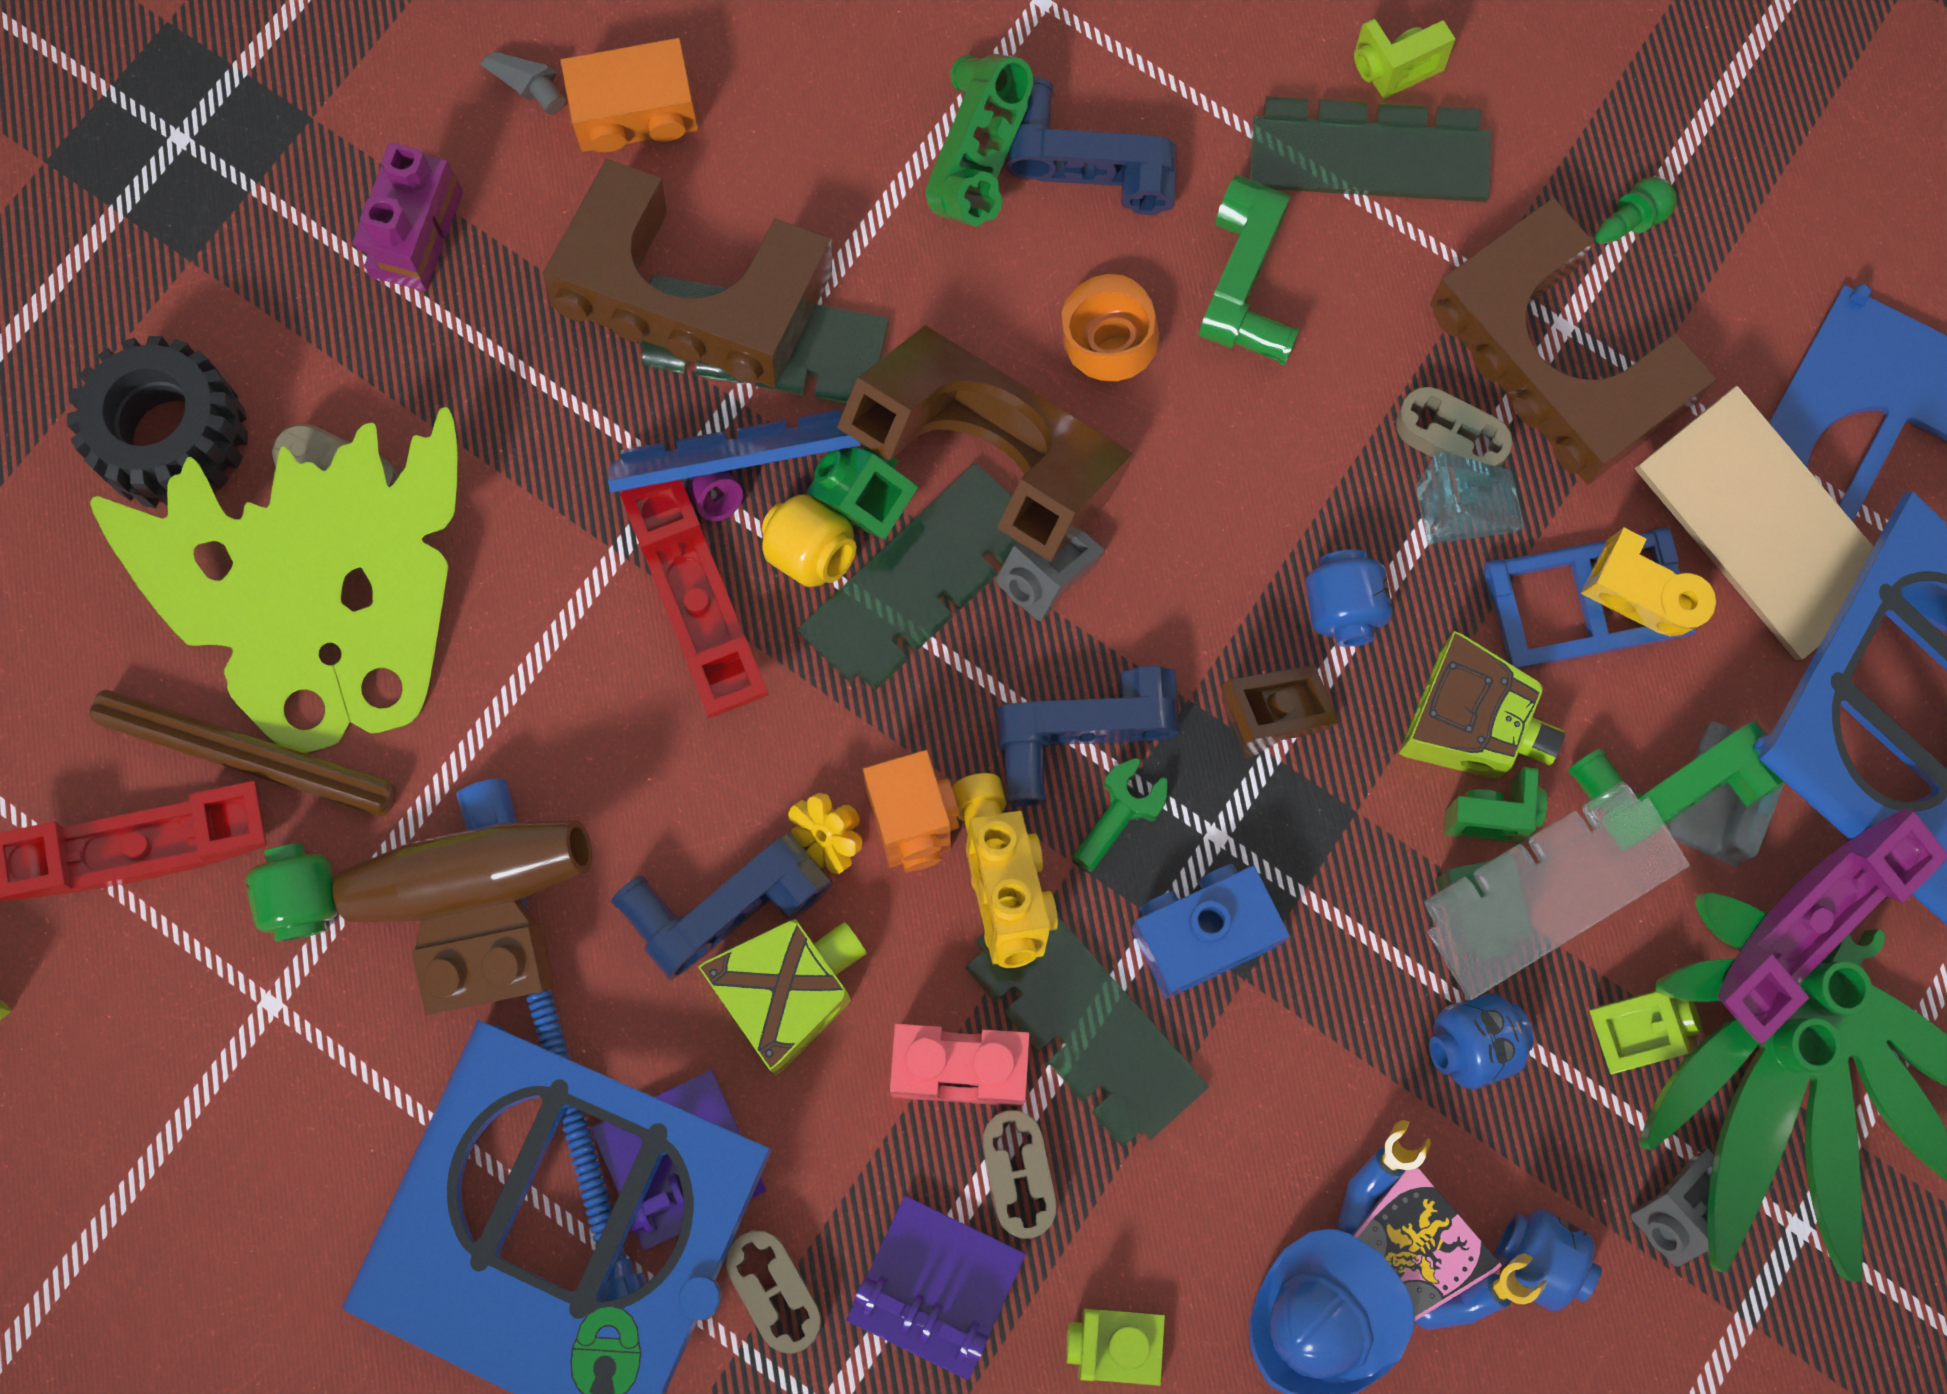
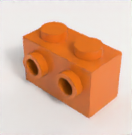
(911, 810)

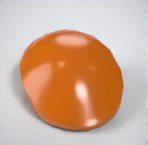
(1110, 328)

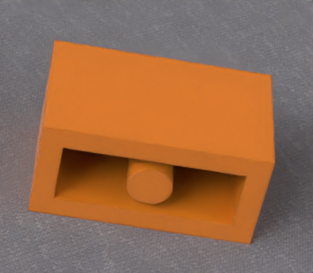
(629, 96)

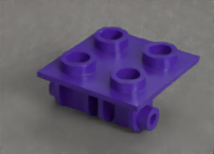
(663, 1205)
(936, 1287)

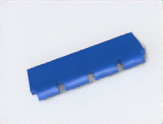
(716, 454)

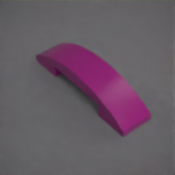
(1819, 913)

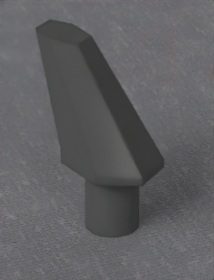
(527, 78)

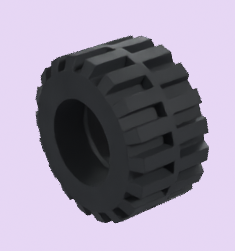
(129, 387)

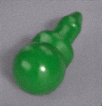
(1645, 205)

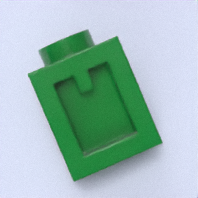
(1489, 817)

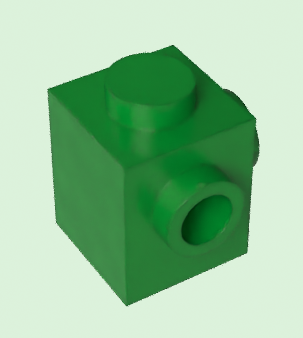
(862, 488)

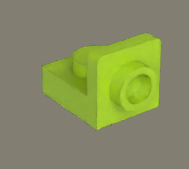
(1406, 61)
(1645, 1030)
(1117, 1346)

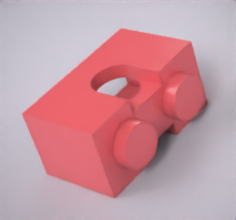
(989, 1060)

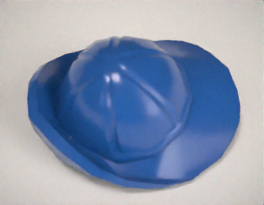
(1329, 1316)

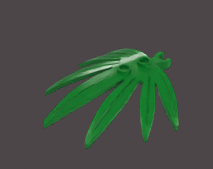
(1836, 1022)

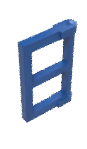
(1578, 558)

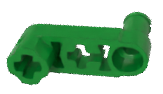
(965, 174)
(1256, 216)
(1728, 762)

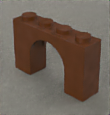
(741, 330)
(943, 387)
(1584, 419)

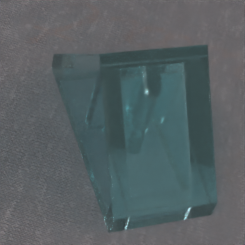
(1467, 499)

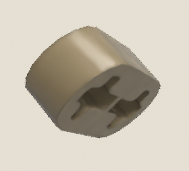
(1454, 427)
(1035, 1171)
(759, 1300)

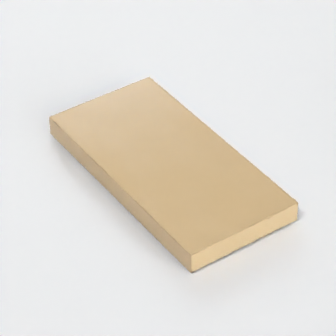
(1760, 519)

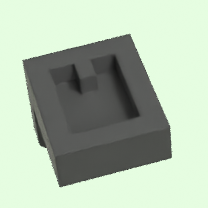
(1037, 582)
(1679, 1214)

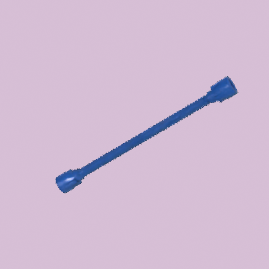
(490, 804)

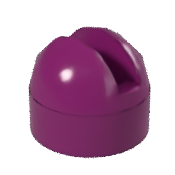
(724, 504)

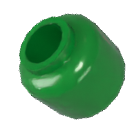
(291, 893)

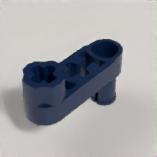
(1136, 162)
(1141, 714)
(675, 944)

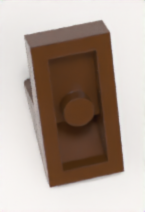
(1277, 707)

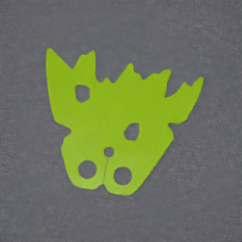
(290, 576)

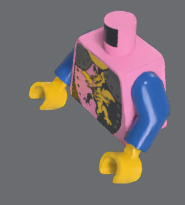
(1426, 1240)

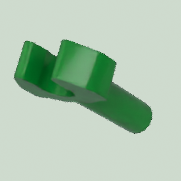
(1120, 812)

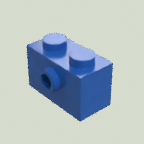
(1208, 930)

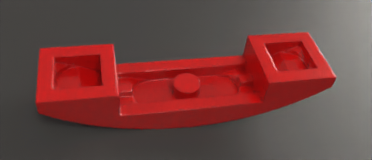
(694, 596)
(132, 845)

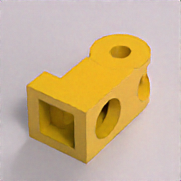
(1647, 590)

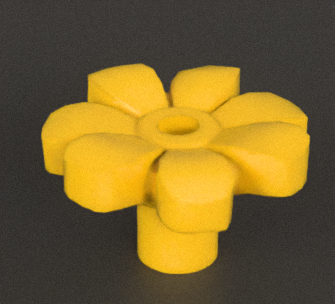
(826, 831)

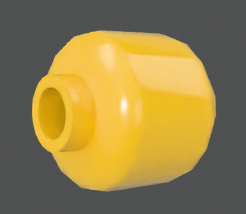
(808, 540)

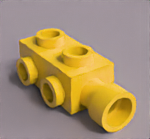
(1004, 873)

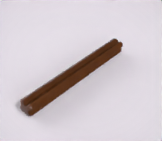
(243, 752)

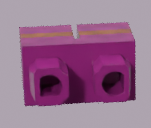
(407, 217)

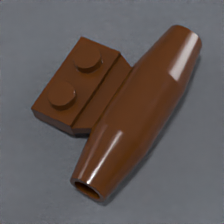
(467, 891)

